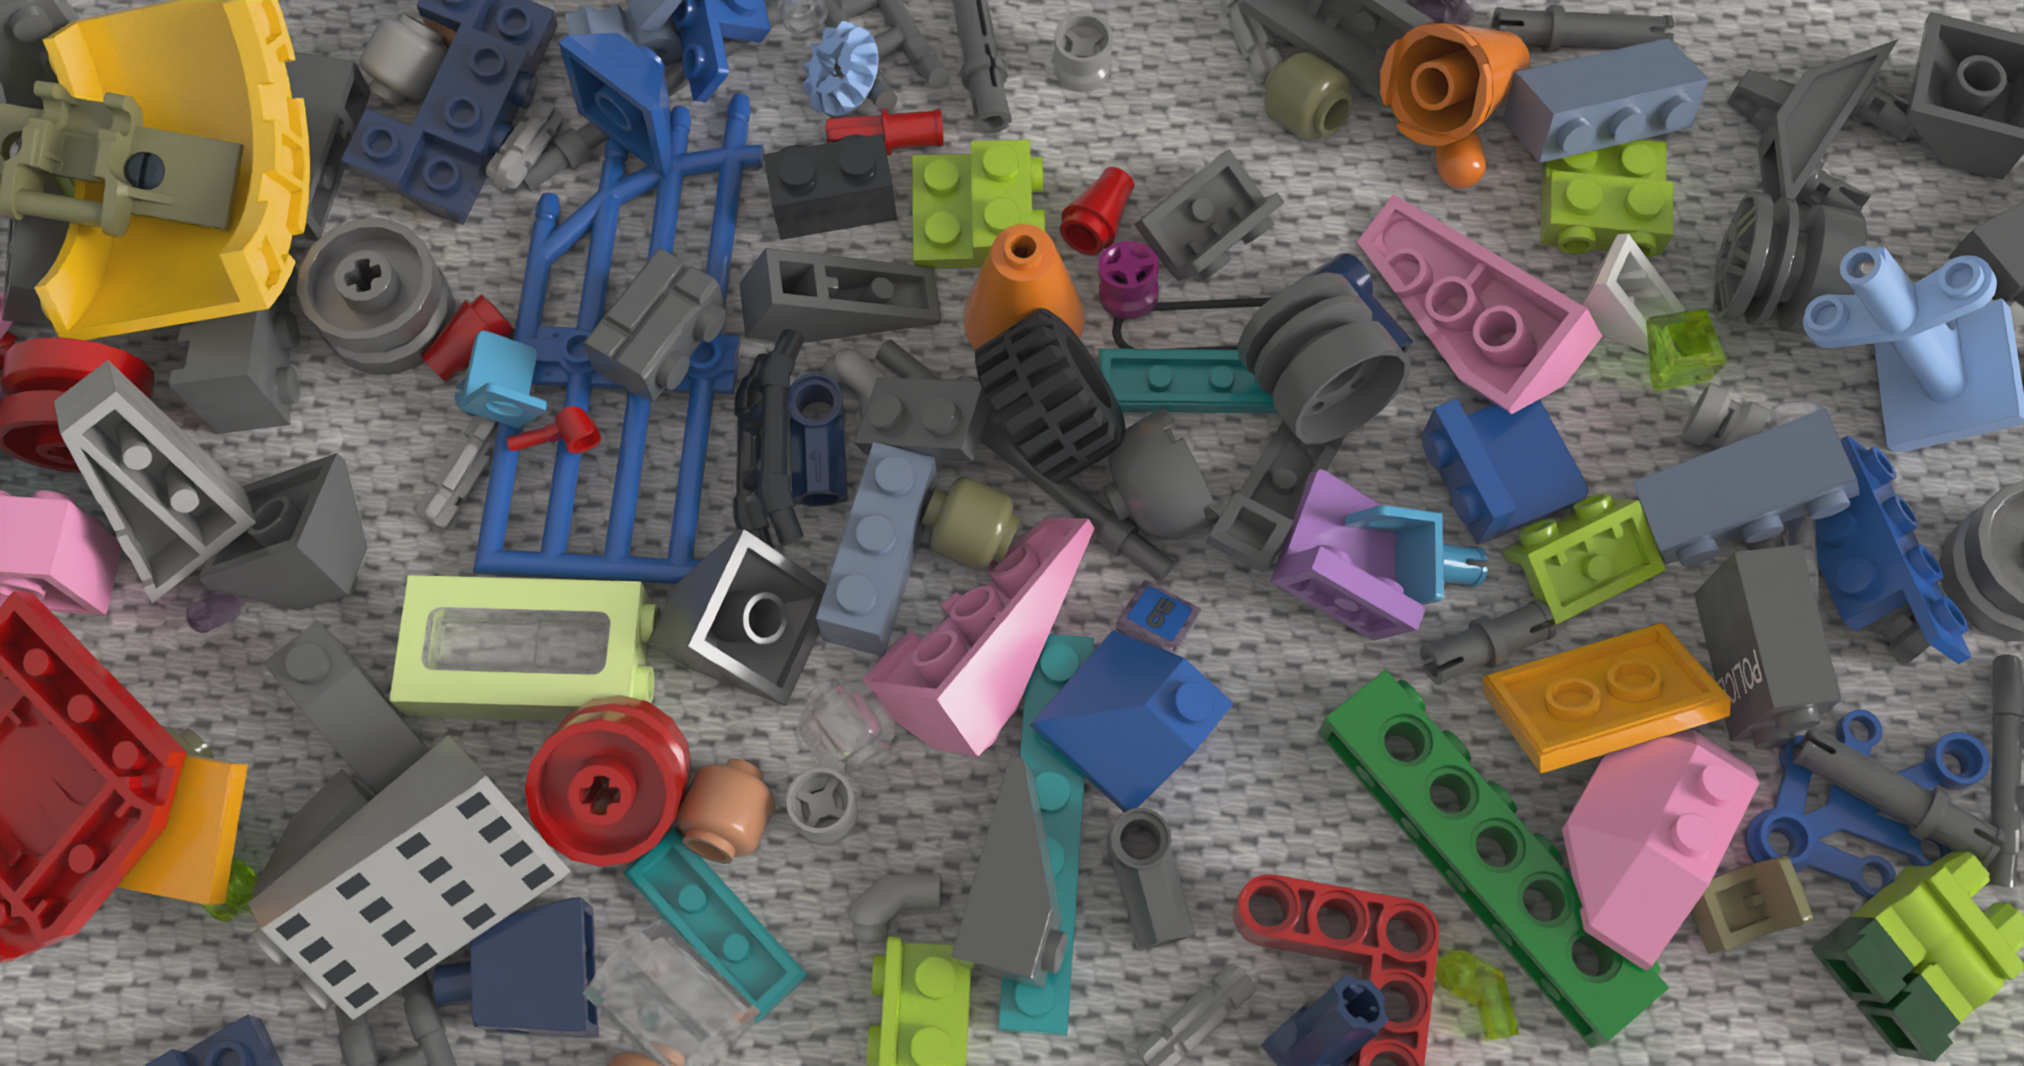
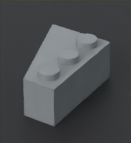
(150, 478)

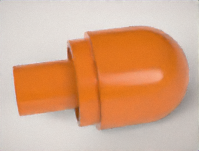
(1461, 162)

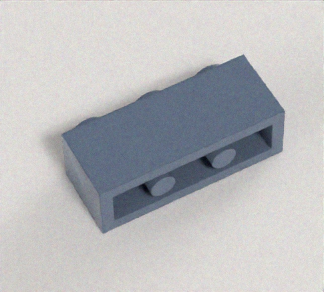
(1604, 99)
(1748, 489)
(877, 549)

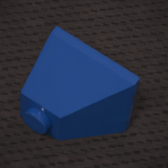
(622, 94)
(1131, 717)

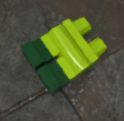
(1925, 953)

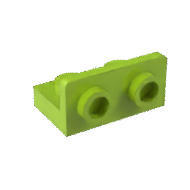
(1587, 555)
(922, 1006)

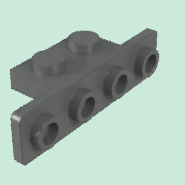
(1341, 32)

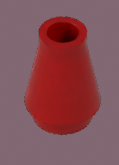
(1095, 215)
(454, 345)

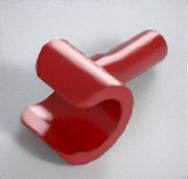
(570, 424)

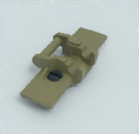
(106, 144)

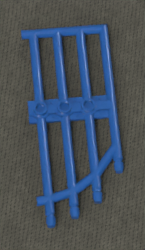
(564, 362)

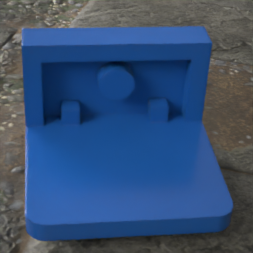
(1502, 466)

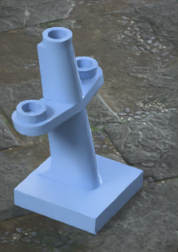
(1938, 346)

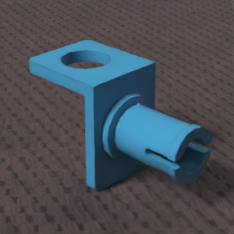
(500, 381)
(1421, 556)

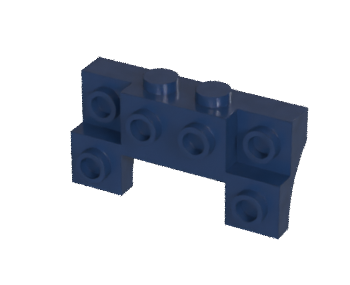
(466, 110)

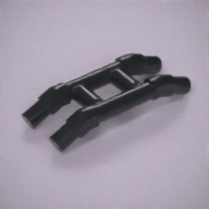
(762, 445)

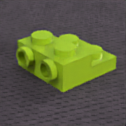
(1608, 194)
(971, 199)

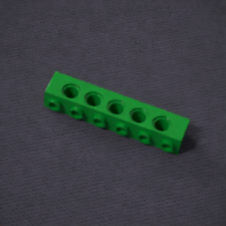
(1543, 949)

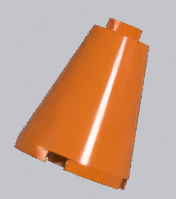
(1449, 79)
(1017, 280)

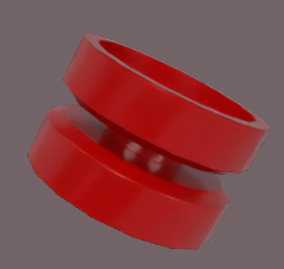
(40, 373)
(600, 817)

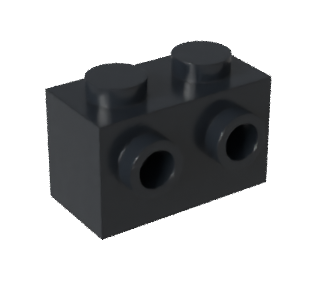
(830, 186)

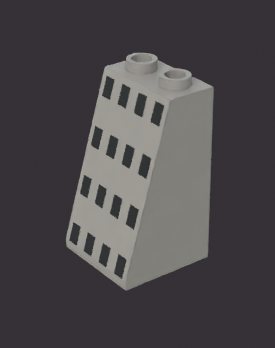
(404, 883)

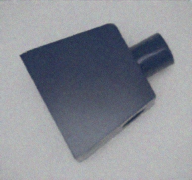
(529, 973)

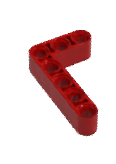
(1367, 945)

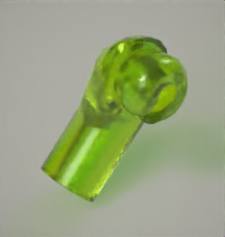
(1481, 986)

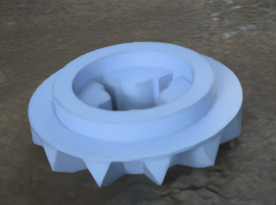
(858, 61)

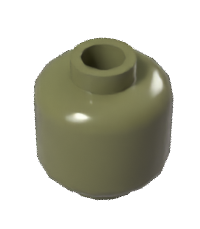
(1308, 96)
(971, 523)

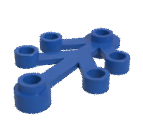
(1854, 816)

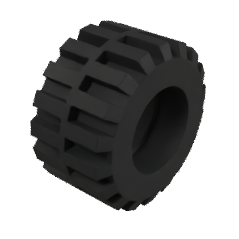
(1050, 396)

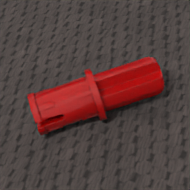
(898, 129)

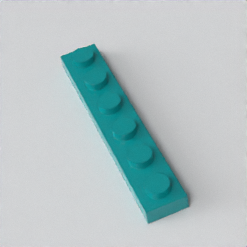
(1061, 803)

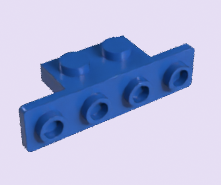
(701, 33)
(1877, 562)

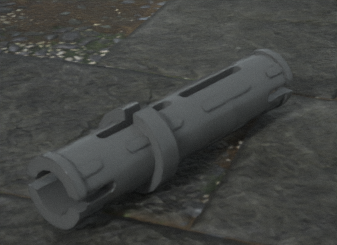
(1560, 29)
(982, 68)
(1922, 810)

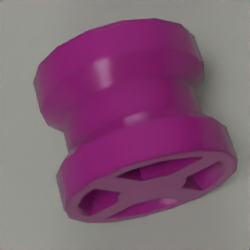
(1139, 268)

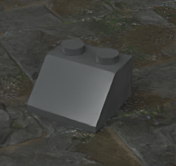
(1970, 95)

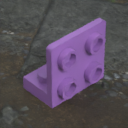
(1344, 567)

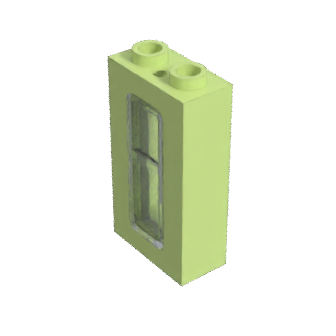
(520, 646)

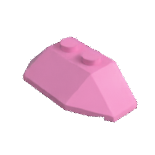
(1653, 837)

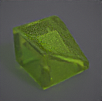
(1683, 349)

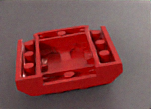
(79, 780)

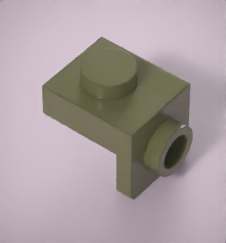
(1750, 904)

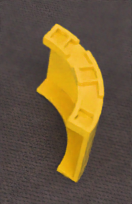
(198, 73)

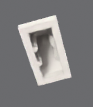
(1627, 294)

